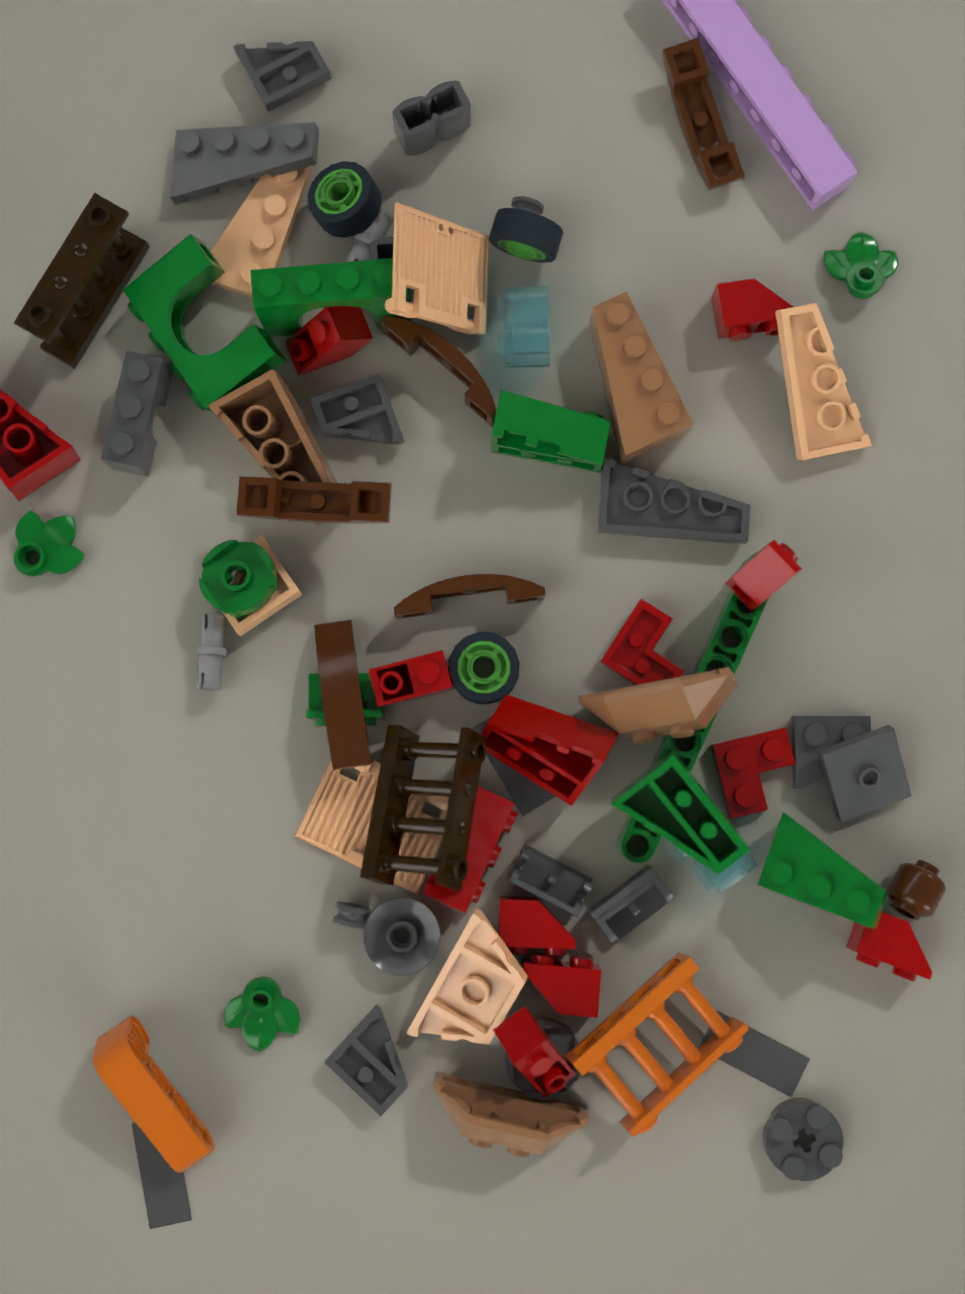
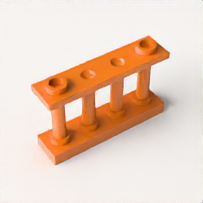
(620, 1030)

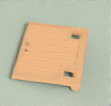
(444, 269)
(342, 815)

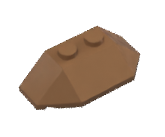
(663, 706)
(507, 1116)

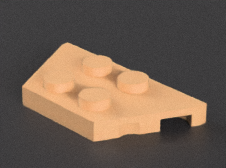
(472, 988)

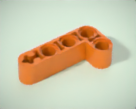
(149, 1096)

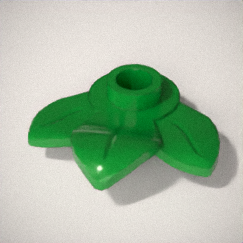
(861, 261)
(52, 543)
(262, 1018)

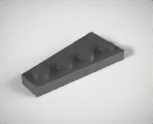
(232, 155)
(662, 508)

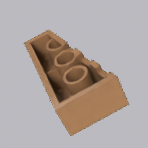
(636, 384)
(274, 430)

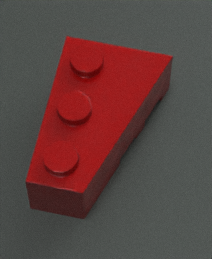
(547, 746)
(490, 818)

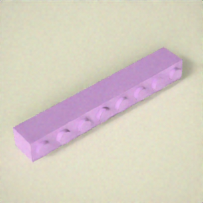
(767, 97)

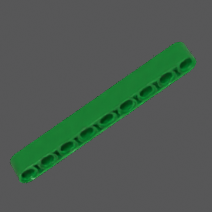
(716, 652)

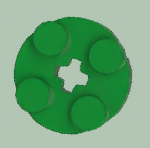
(258, 583)

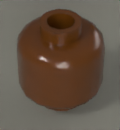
(916, 889)

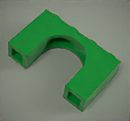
(289, 292)
(161, 300)

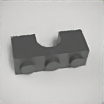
(140, 390)

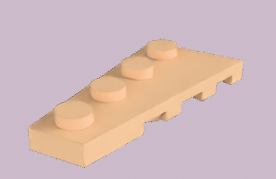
(260, 229)
(818, 399)

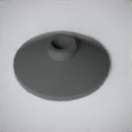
(395, 955)

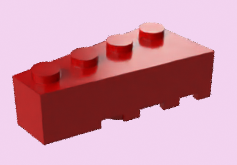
(29, 450)

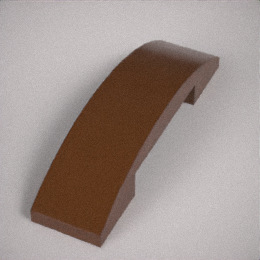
(699, 116)
(411, 336)
(314, 501)
(516, 589)
(342, 695)

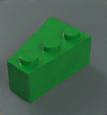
(549, 433)

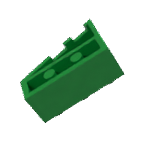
(681, 811)
(817, 875)

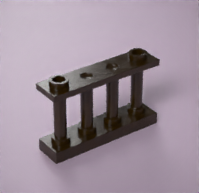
(83, 282)
(391, 800)

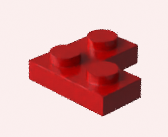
(632, 649)
(739, 767)

